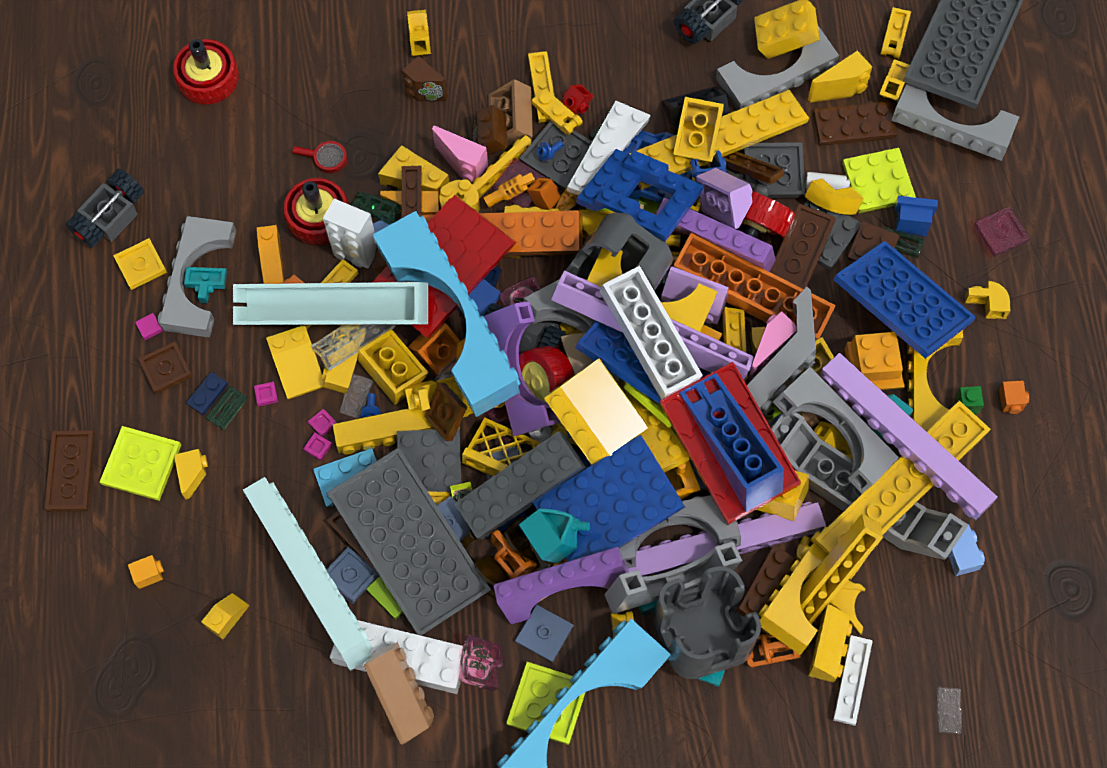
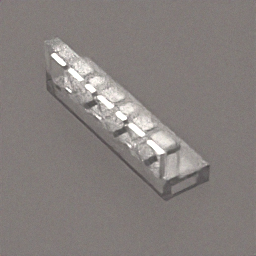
(348, 345)

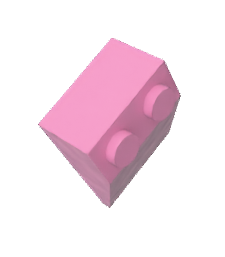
(463, 155)
(775, 337)

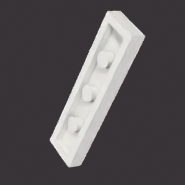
(852, 680)

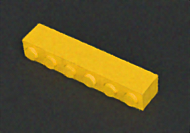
(378, 429)
(839, 566)

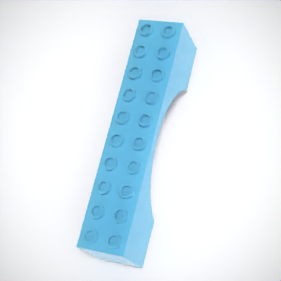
(416, 257)
(623, 661)

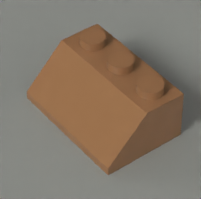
(515, 102)

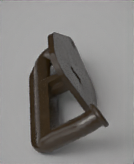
(521, 543)
(486, 567)

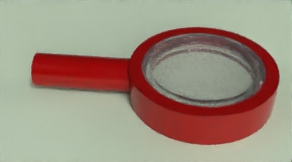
(328, 156)

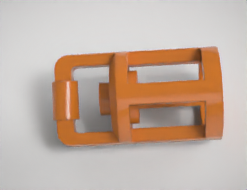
(506, 553)
(768, 648)

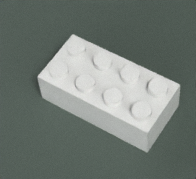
(350, 233)

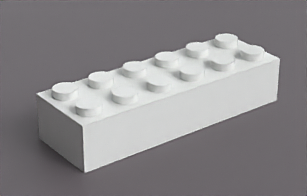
(650, 332)
(433, 660)

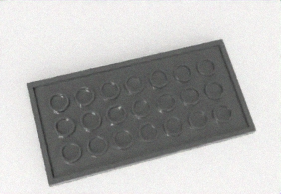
(962, 48)
(408, 541)

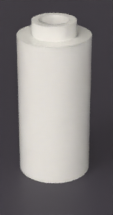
(835, 181)

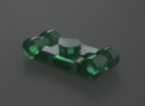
(376, 206)

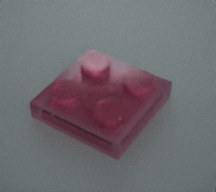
(1001, 231)

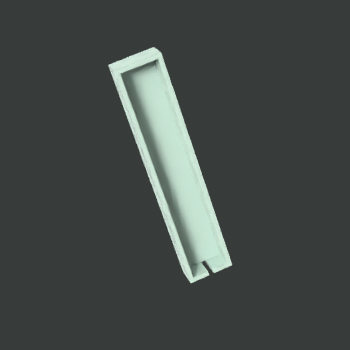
(331, 303)
(309, 573)

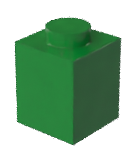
(971, 398)

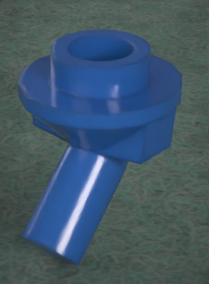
(546, 152)
(370, 409)

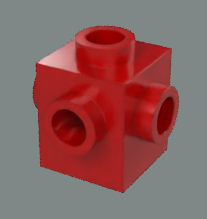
(577, 99)

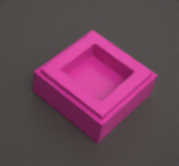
(149, 326)
(266, 394)
(322, 422)
(317, 446)

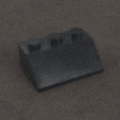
(674, 106)

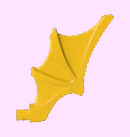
(846, 596)

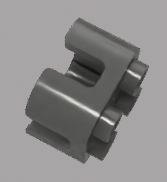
(638, 245)
(703, 624)

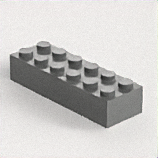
(520, 485)

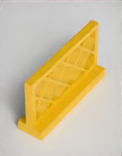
(487, 464)

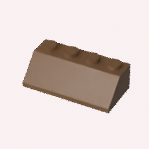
(399, 692)

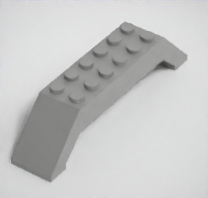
(789, 361)
(916, 531)

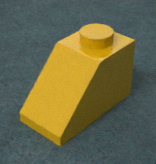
(190, 471)
(225, 615)

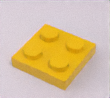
(140, 264)

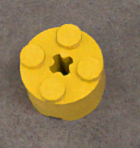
(462, 189)

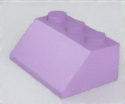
(724, 197)
(681, 284)

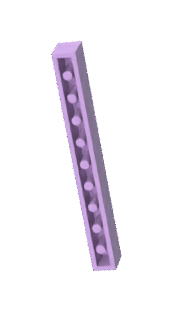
(706, 351)
(908, 437)
(754, 536)

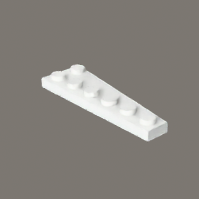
(615, 133)

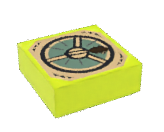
(460, 490)

